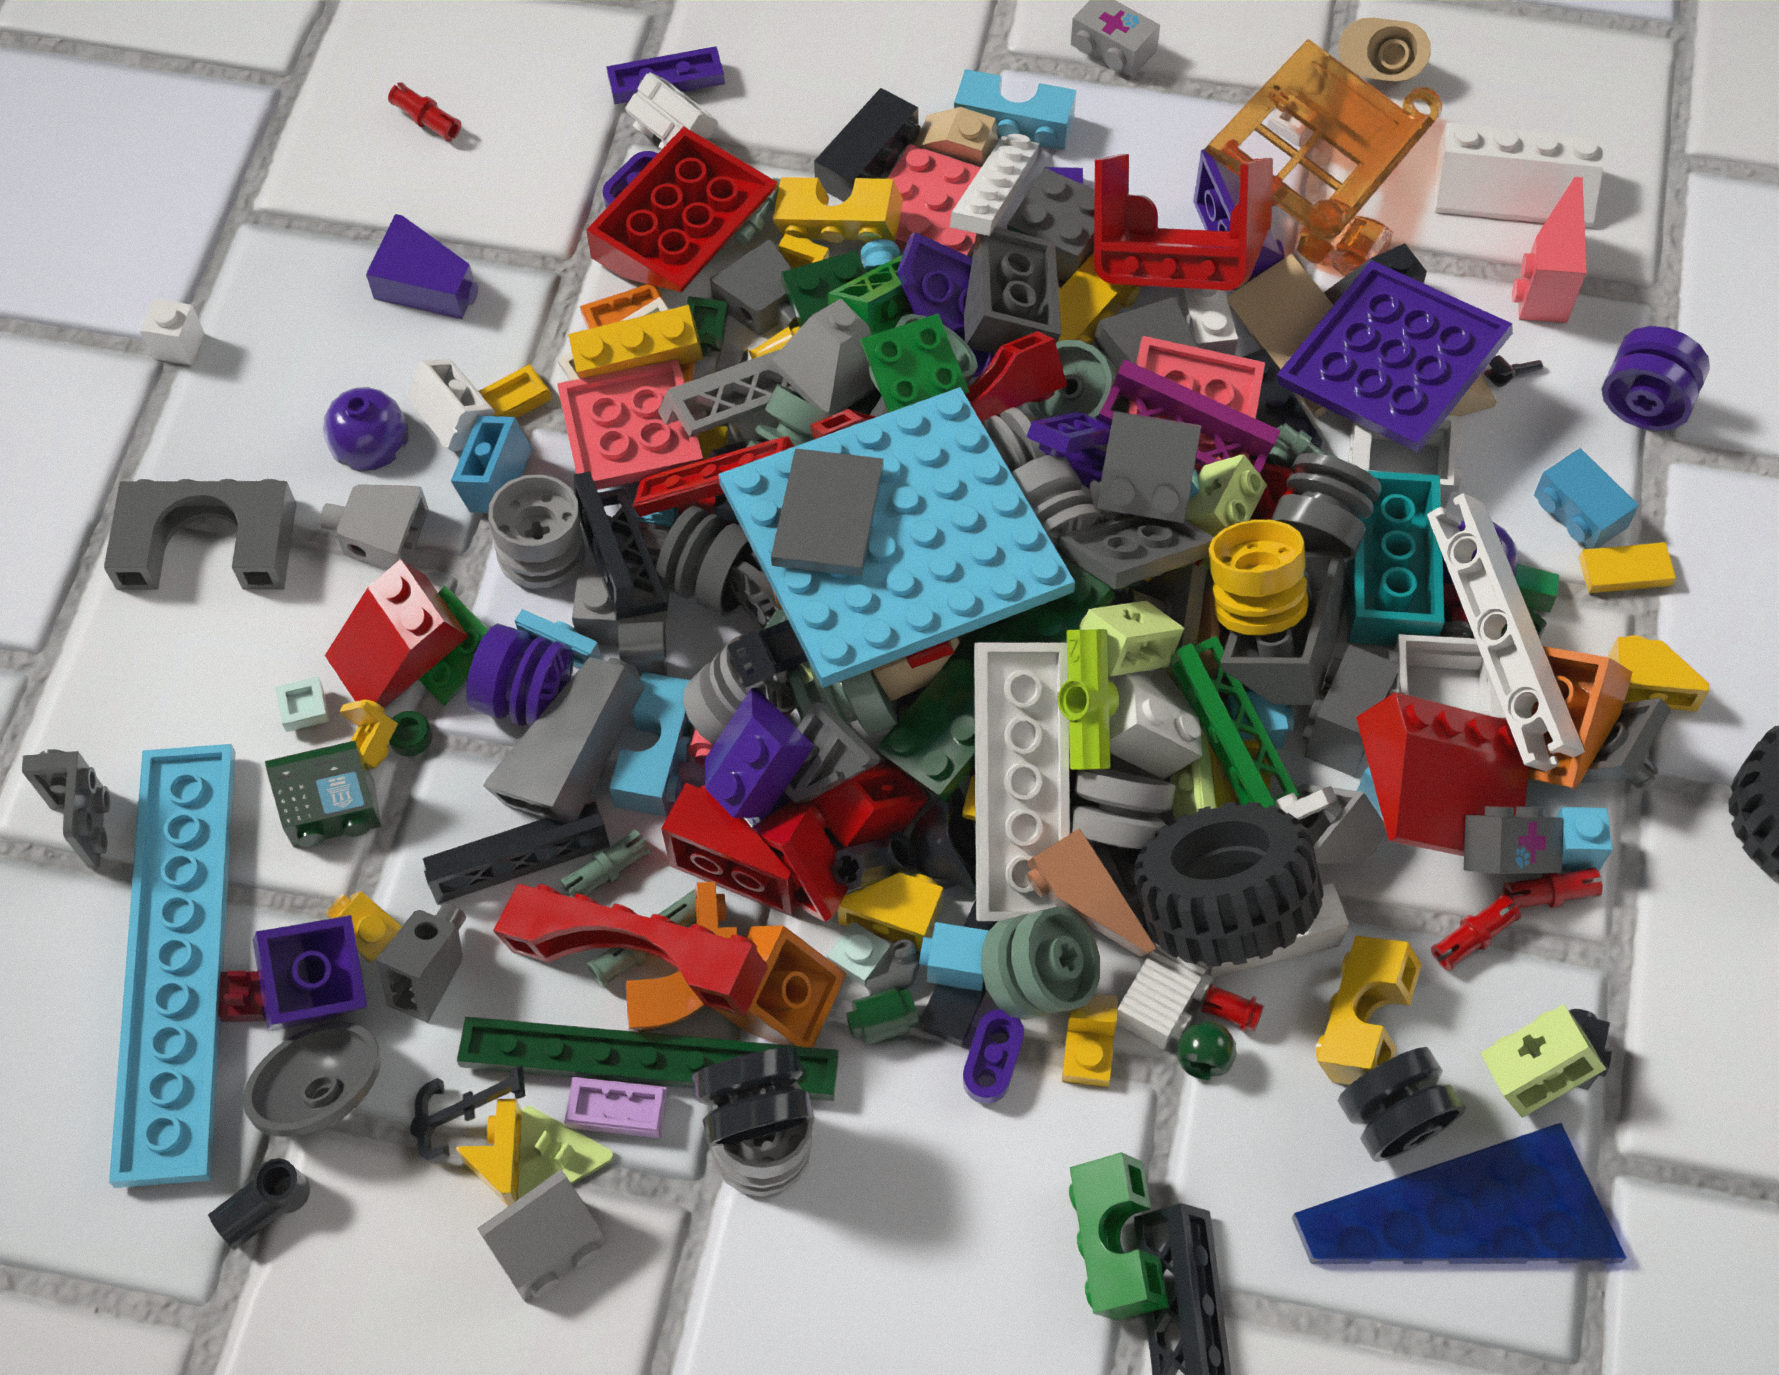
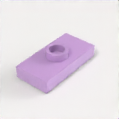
(616, 1107)

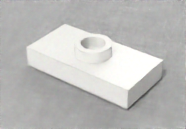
(1308, 805)

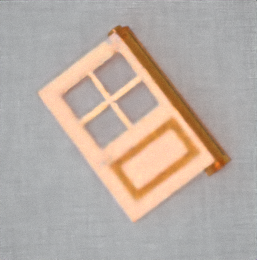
(1345, 115)

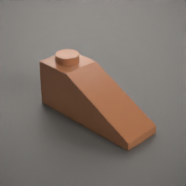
(1079, 882)

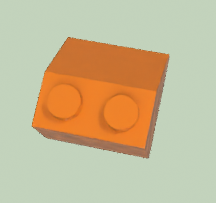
(794, 991)

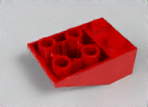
(870, 805)

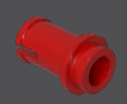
(1233, 1008)

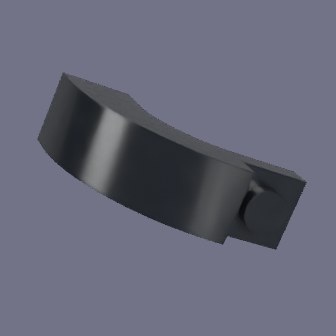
(766, 653)

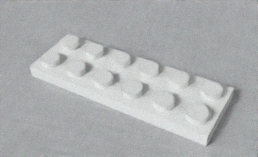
(1018, 771)

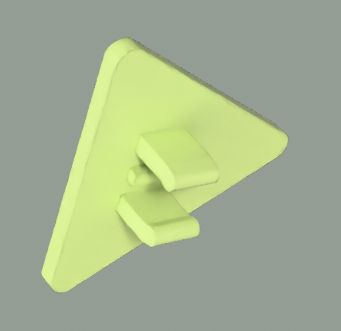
(550, 1146)

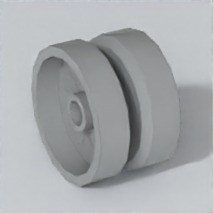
(1121, 800)

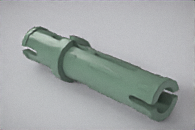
(618, 960)

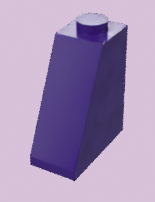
(420, 272)

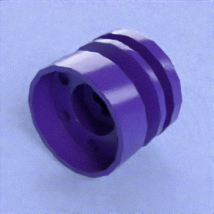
(517, 675)

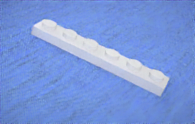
(995, 185)

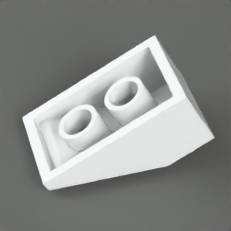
(1154, 723)

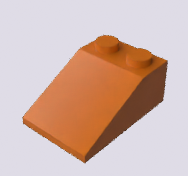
(1594, 695)

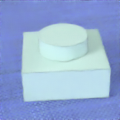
(302, 704)
(859, 953)

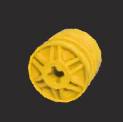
(1259, 577)

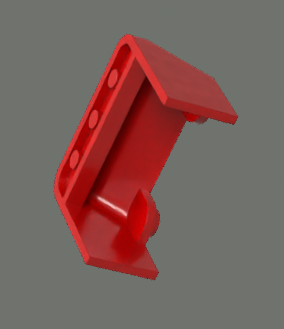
(1137, 252)

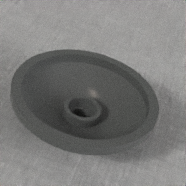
(312, 1079)

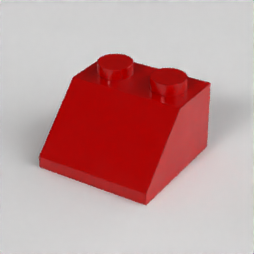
(801, 844)

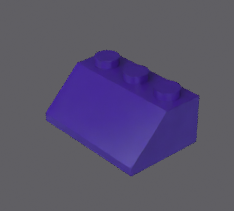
(1215, 198)

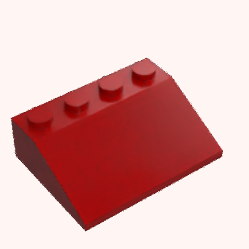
(677, 213)
(1437, 767)

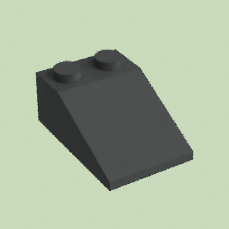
(1011, 290)

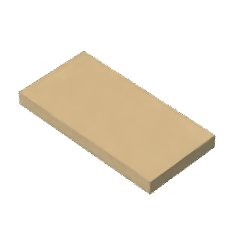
(1281, 312)

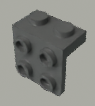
(71, 785)

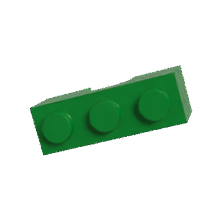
(1105, 1197)

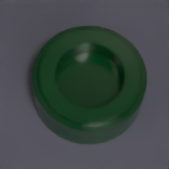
(411, 734)

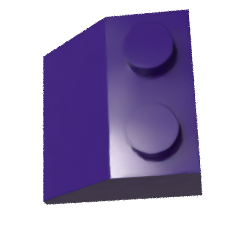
(754, 758)
(309, 972)

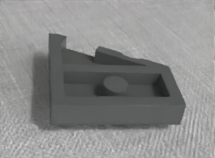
(835, 756)

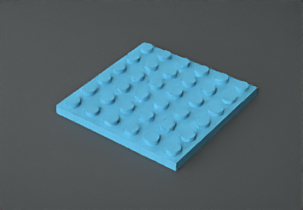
(944, 548)

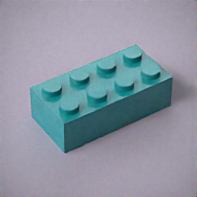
(1399, 565)

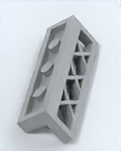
(717, 391)

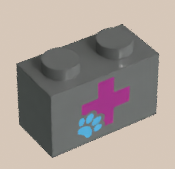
(1512, 842)

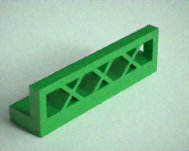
(876, 297)
(1223, 731)

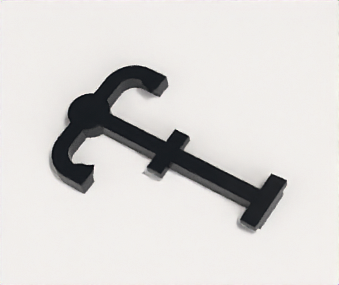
(424, 1125)

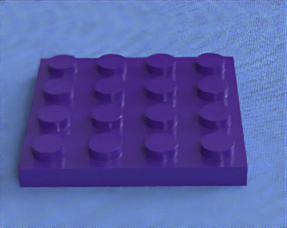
(1394, 355)

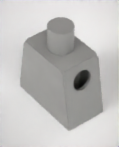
(378, 523)

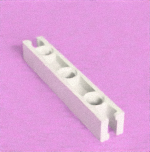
(1517, 658)

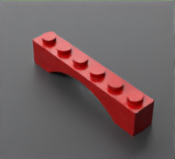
(1016, 375)
(553, 925)

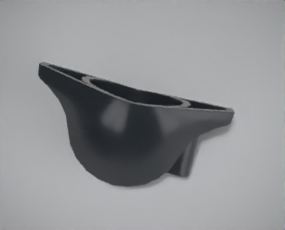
(947, 844)

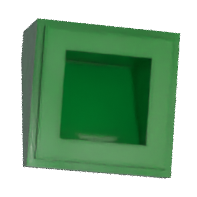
(1537, 587)

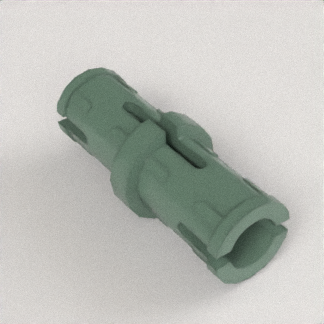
(606, 865)

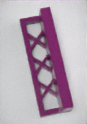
(1191, 407)

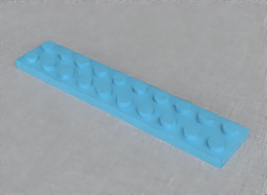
(174, 969)

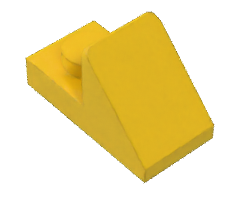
(1091, 1041)
(499, 1163)

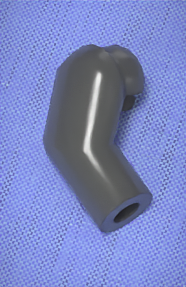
(901, 971)

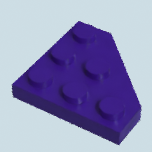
(938, 284)

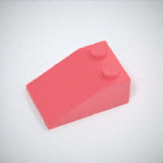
(1556, 263)

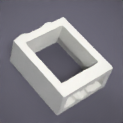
(1445, 437)
(1444, 653)

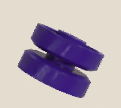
(1655, 378)

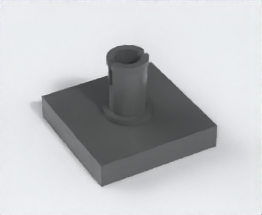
(1177, 595)
(1627, 744)

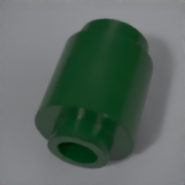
(882, 1016)

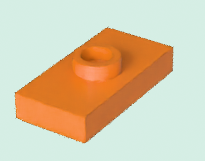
(618, 306)

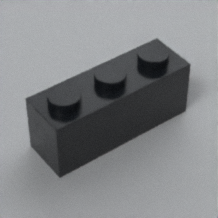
(868, 143)

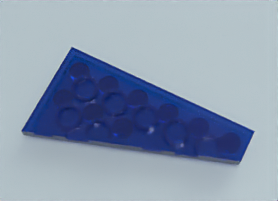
(1481, 1208)

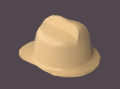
(1384, 49)

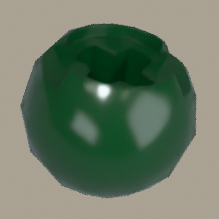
(1206, 1050)

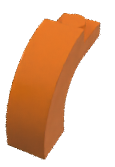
(670, 1000)

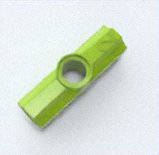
(1088, 699)

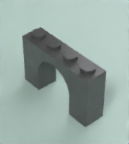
(153, 511)

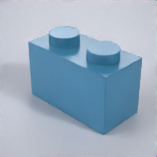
(491, 458)
(1585, 500)

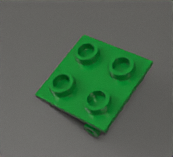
(913, 362)
(453, 670)

